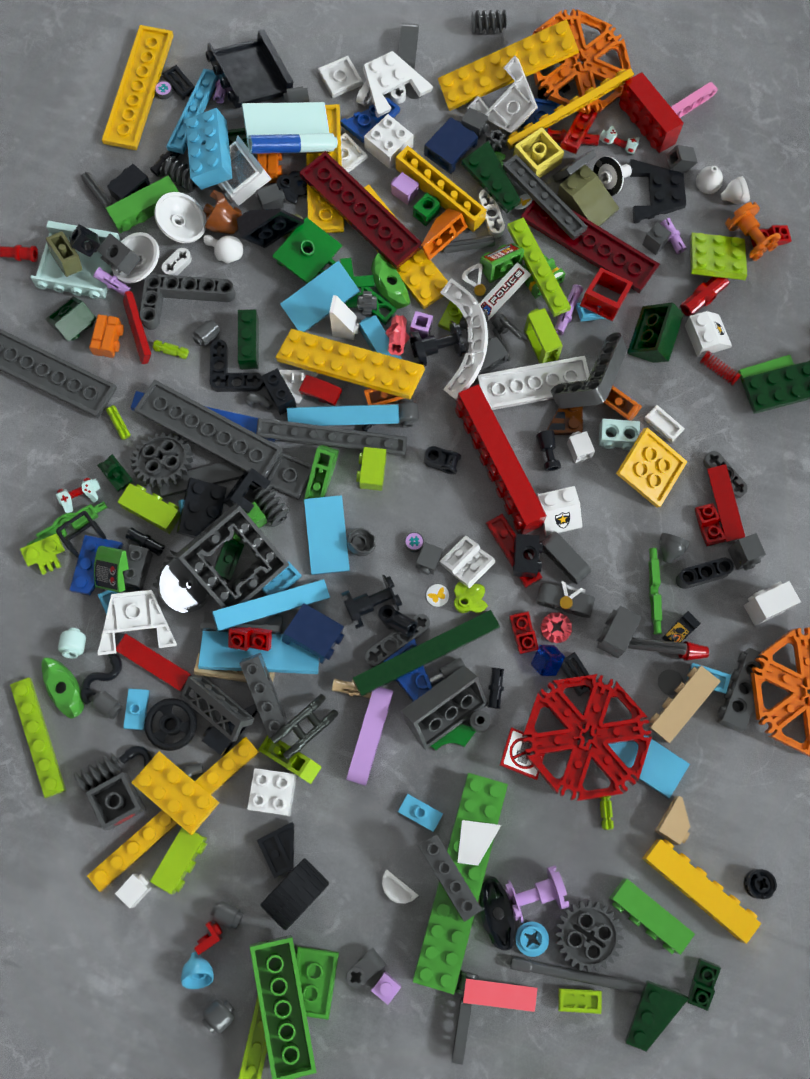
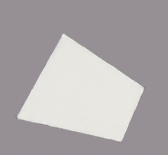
(475, 841)

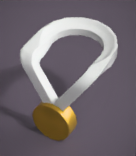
(479, 289)
(566, 601)

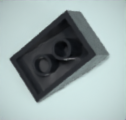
(266, 225)

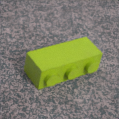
(149, 507)
(179, 861)

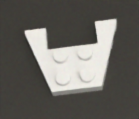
(389, 74)
(514, 104)
(130, 613)

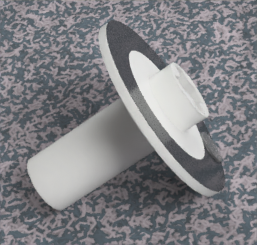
(611, 173)

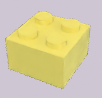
(539, 152)

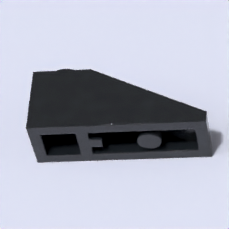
(218, 741)

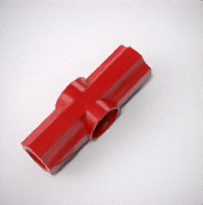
(703, 295)

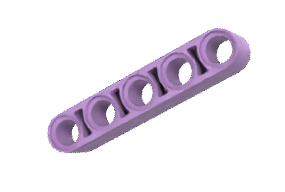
(369, 736)

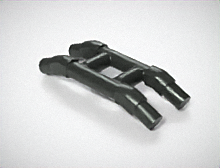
(304, 737)

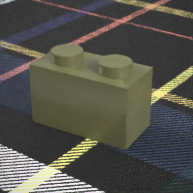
(64, 254)

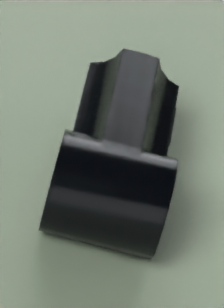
(397, 621)

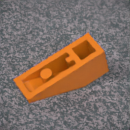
(443, 231)

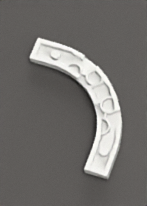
(477, 337)

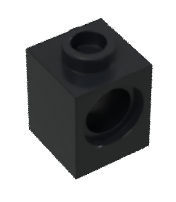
(83, 234)

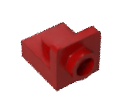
(208, 941)

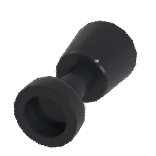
(547, 444)

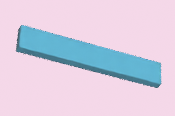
(194, 106)
(345, 414)
(270, 605)

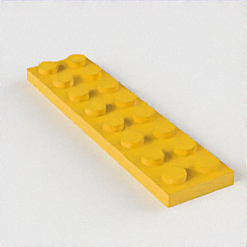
(488, 73)
(137, 87)
(318, 209)
(418, 272)
(350, 363)

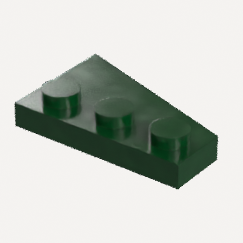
(653, 1014)

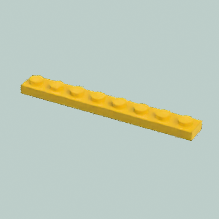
(575, 104)

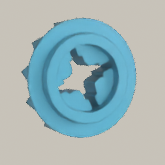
(541, 936)

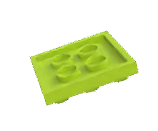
(718, 256)

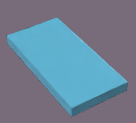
(314, 299)
(326, 535)
(661, 767)

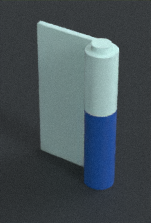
(287, 128)

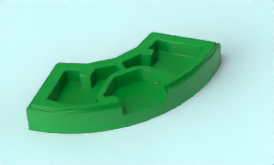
(459, 735)

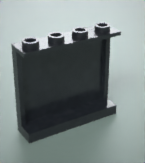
(250, 70)

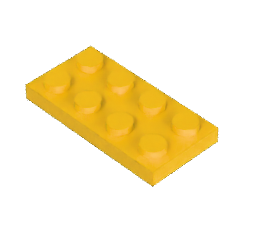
(175, 793)

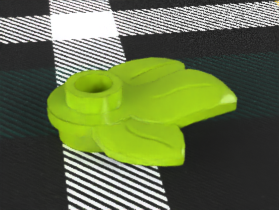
(471, 596)

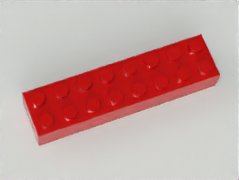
(500, 460)

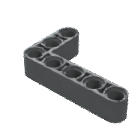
(180, 291)
(601, 379)

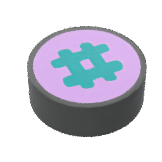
(163, 90)
(414, 542)

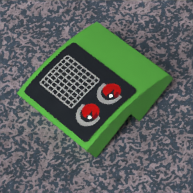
(109, 568)

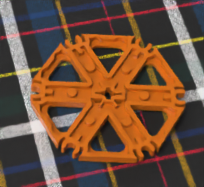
(589, 55)
(793, 682)

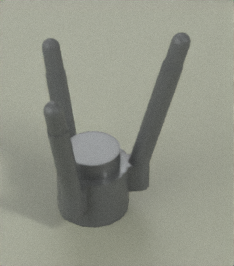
(503, 325)

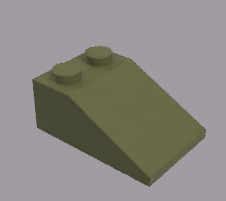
(587, 196)

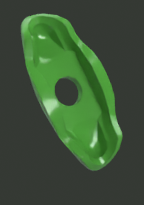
(395, 294)
(70, 700)

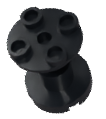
(429, 345)
(364, 604)

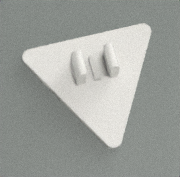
(294, 380)

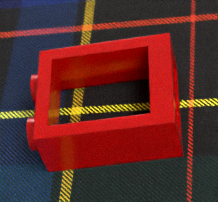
(608, 307)

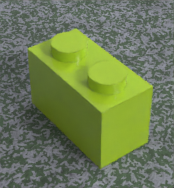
(372, 468)

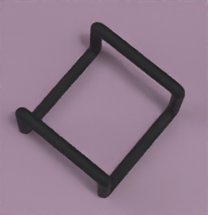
(67, 543)

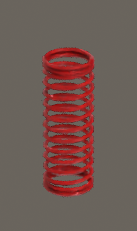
(705, 359)

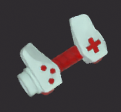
(610, 137)
(88, 487)

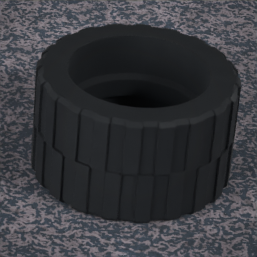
(294, 894)

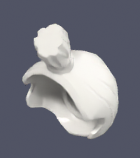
(226, 248)

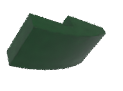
(703, 984)

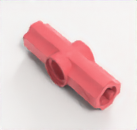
(397, 335)

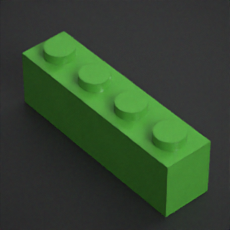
(139, 205)
(651, 916)

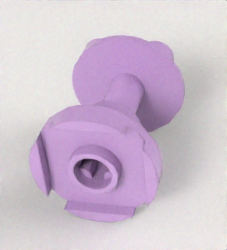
(544, 891)

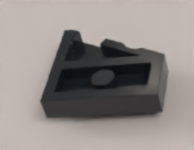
(279, 849)

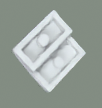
(467, 561)

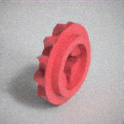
(557, 636)

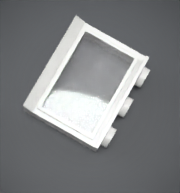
(246, 173)

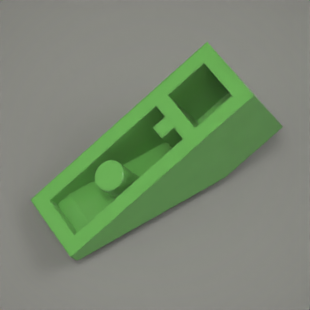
(321, 472)

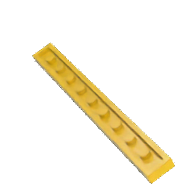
(162, 823)

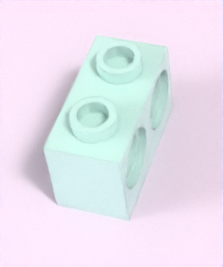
(618, 429)

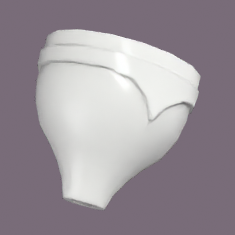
(709, 180)
(736, 191)

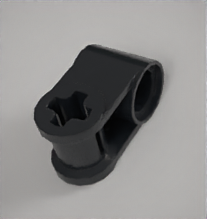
(443, 459)

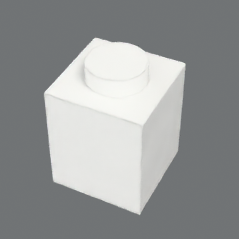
(580, 446)
(134, 890)

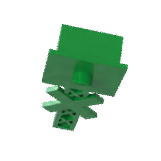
(309, 265)

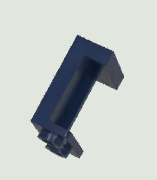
(450, 144)
(314, 632)

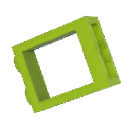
(542, 336)

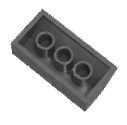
(444, 707)

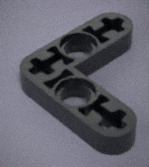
(223, 374)

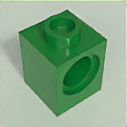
(424, 215)

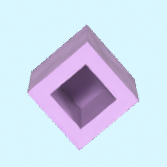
(404, 188)
(422, 323)
(386, 987)

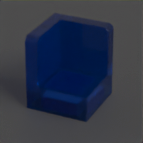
(547, 660)

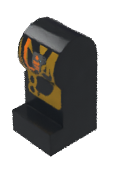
(682, 628)

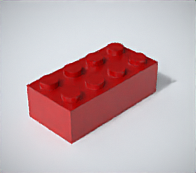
(650, 112)

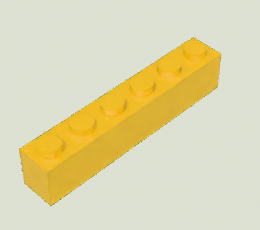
(438, 185)
(701, 891)

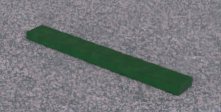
(425, 653)

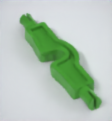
(79, 523)
(655, 597)

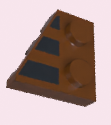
(567, 421)

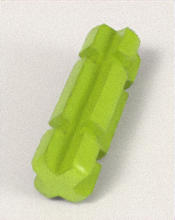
(170, 349)
(118, 422)
(606, 813)

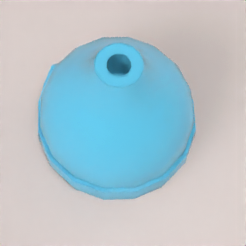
(196, 972)

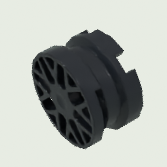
(760, 884)

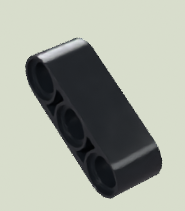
(711, 567)

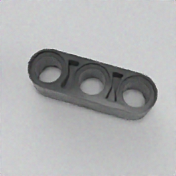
(408, 43)
(565, 557)
(550, 596)

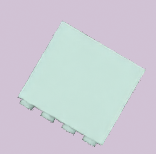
(81, 283)

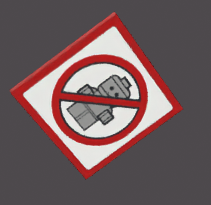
(514, 756)

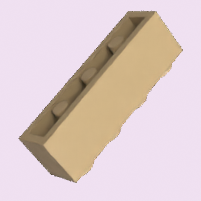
(684, 704)

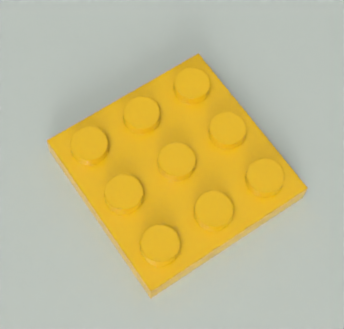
(651, 467)

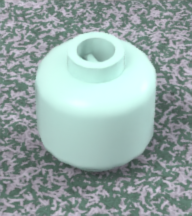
(72, 643)

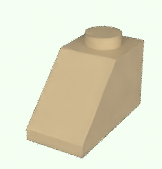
(675, 822)

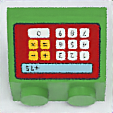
(500, 262)

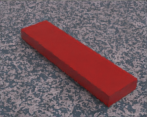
(578, 131)
(136, 327)
(726, 503)
(505, 538)
(153, 662)

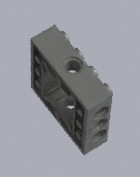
(253, 579)

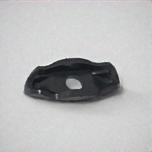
(500, 931)

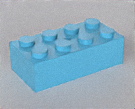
(208, 148)

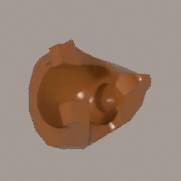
(222, 216)

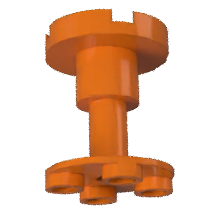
(749, 225)

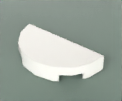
(396, 889)

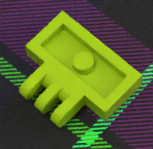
(44, 553)

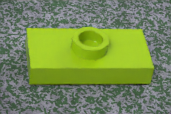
(451, 313)
(579, 1000)

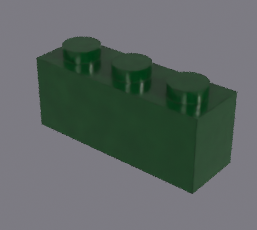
(248, 339)

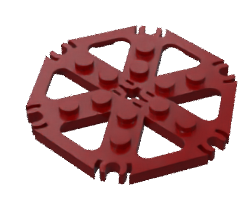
(605, 734)

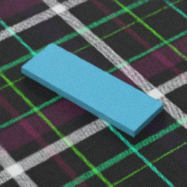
(280, 658)

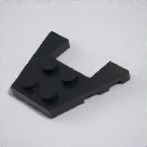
(665, 190)

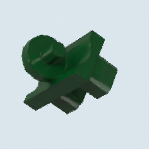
(115, 473)

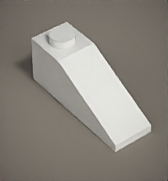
(342, 320)

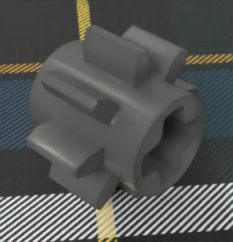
(497, 140)
(367, 302)

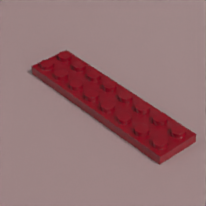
(361, 210)
(596, 247)

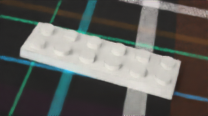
(530, 382)

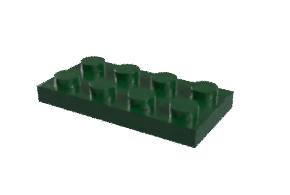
(778, 387)

